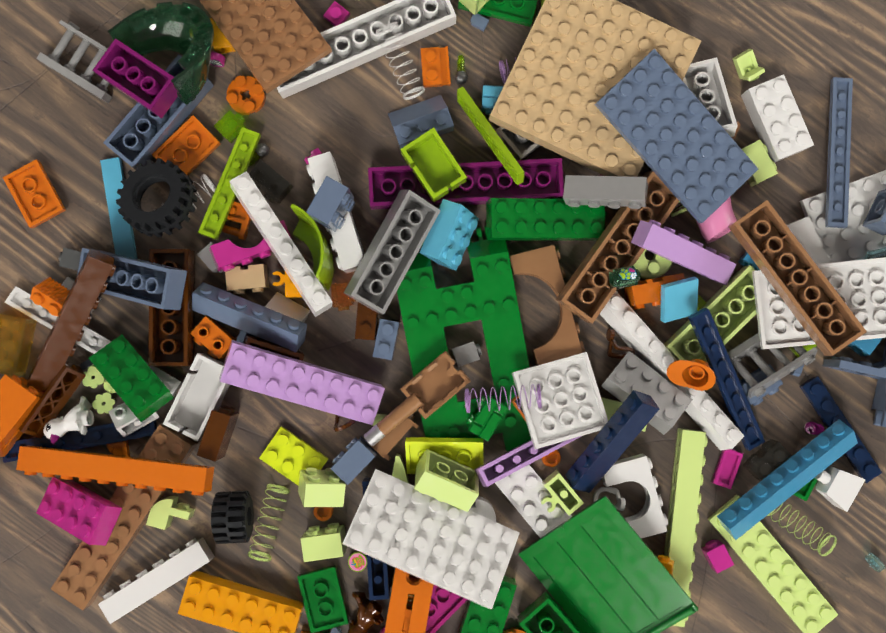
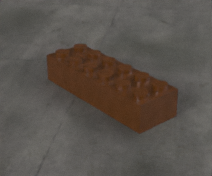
(170, 329)

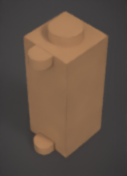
(386, 444)

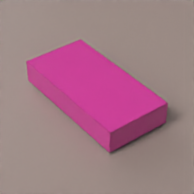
(727, 468)

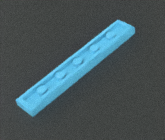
(121, 231)

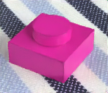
(336, 14)

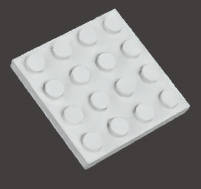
(568, 400)

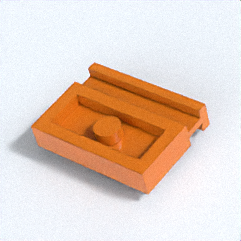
(435, 67)

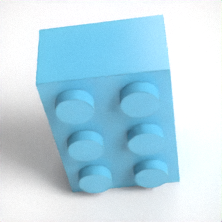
(449, 235)

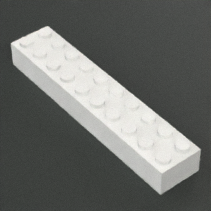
(357, 42)

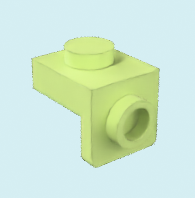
(747, 66)

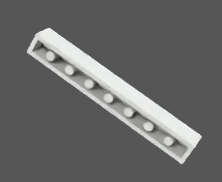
(281, 244)

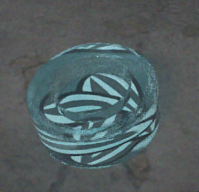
(874, 562)

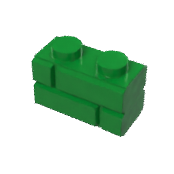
(485, 422)

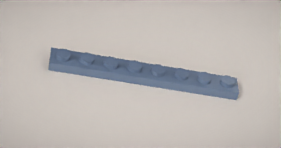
(839, 152)

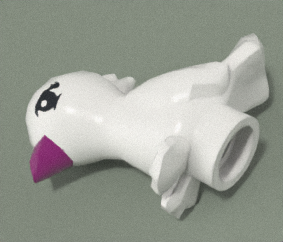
(74, 420)

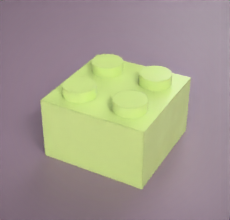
(321, 488)
(323, 542)

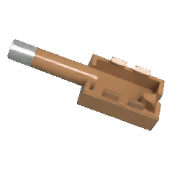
(424, 393)

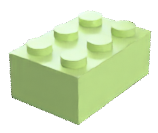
(446, 480)

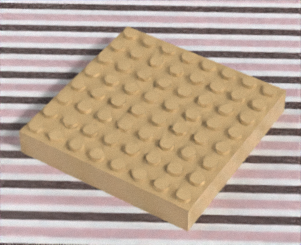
(570, 64)

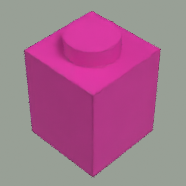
(717, 555)

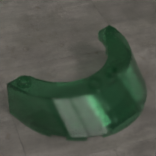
(176, 29)

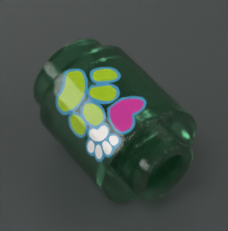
(624, 277)

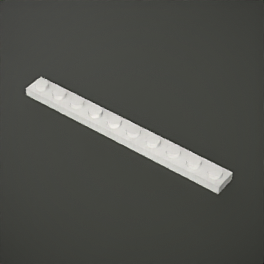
(90, 340)

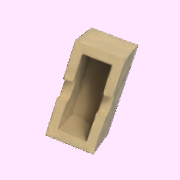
(253, 278)

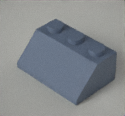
(419, 118)

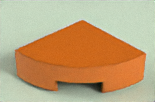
(119, 448)

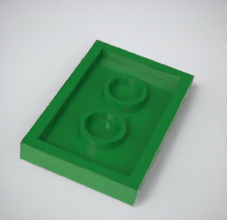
(323, 599)

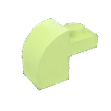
(164, 510)

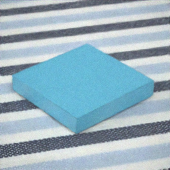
(679, 299)

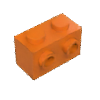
(213, 337)

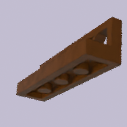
(53, 400)

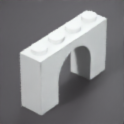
(637, 469)

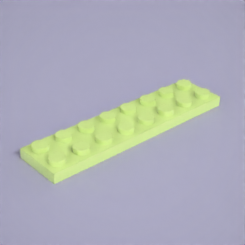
(779, 575)

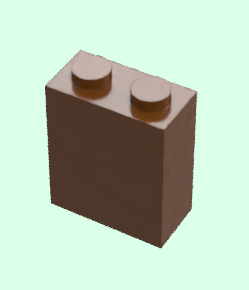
(218, 433)

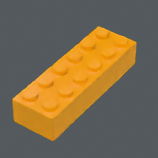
(238, 606)

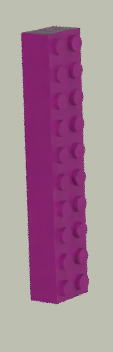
(484, 181)

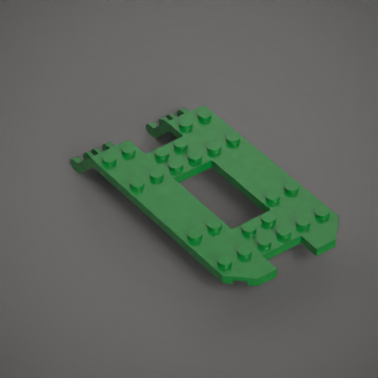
(486, 299)

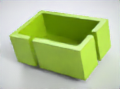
(433, 164)

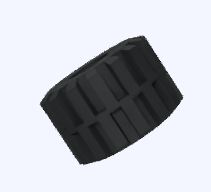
(232, 517)

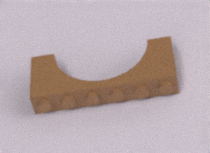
(545, 266)

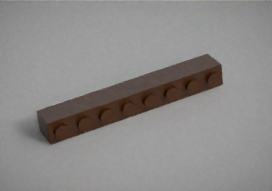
(72, 318)

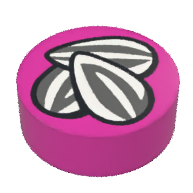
(217, 59)

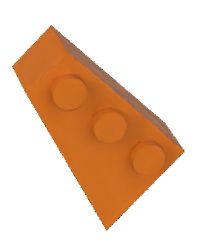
(648, 291)

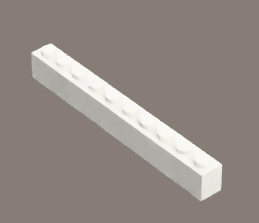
(658, 357)

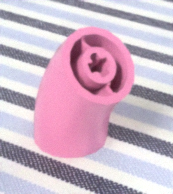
(718, 223)

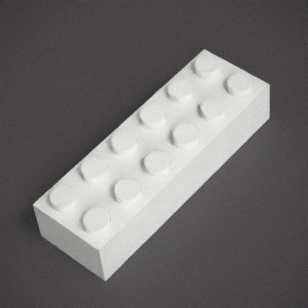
(344, 240)

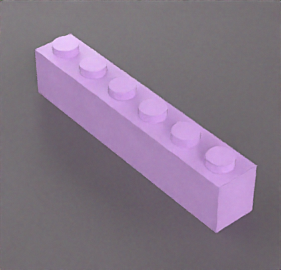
(683, 252)
(514, 461)

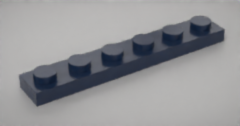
(829, 414)

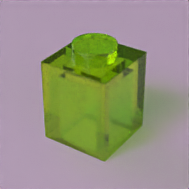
(230, 125)

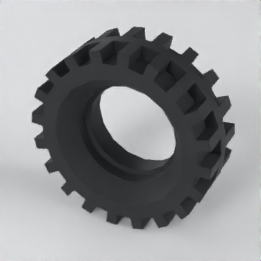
(171, 213)

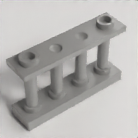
(68, 70)
(749, 349)

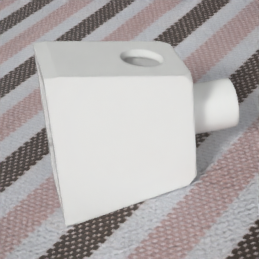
(839, 487)

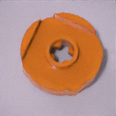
(249, 105)

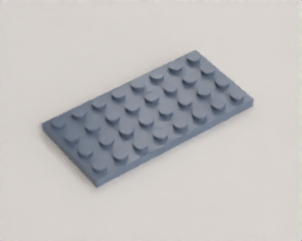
(676, 136)

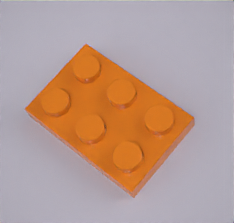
(188, 146)
(34, 193)

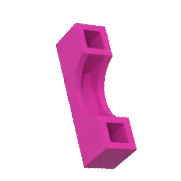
(228, 255)

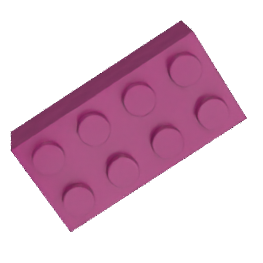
(79, 511)

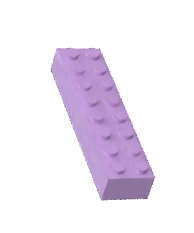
(301, 382)

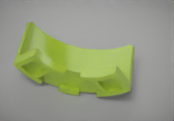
(321, 252)

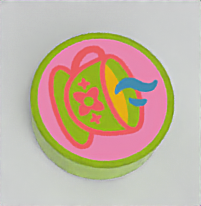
(357, 561)

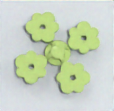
(100, 399)

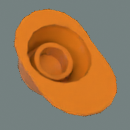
(692, 374)

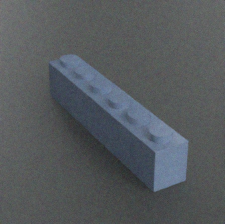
(249, 316)

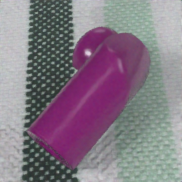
(814, 428)

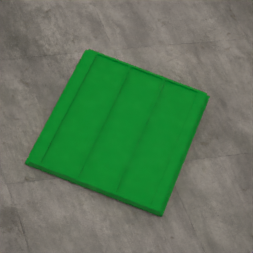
(607, 574)

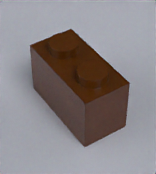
(366, 323)

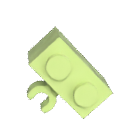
(560, 493)

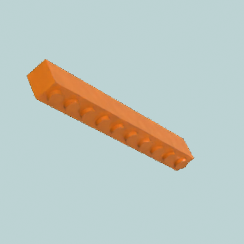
(115, 469)

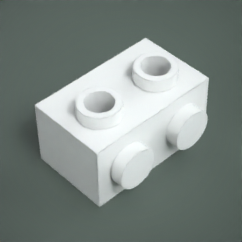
(126, 421)

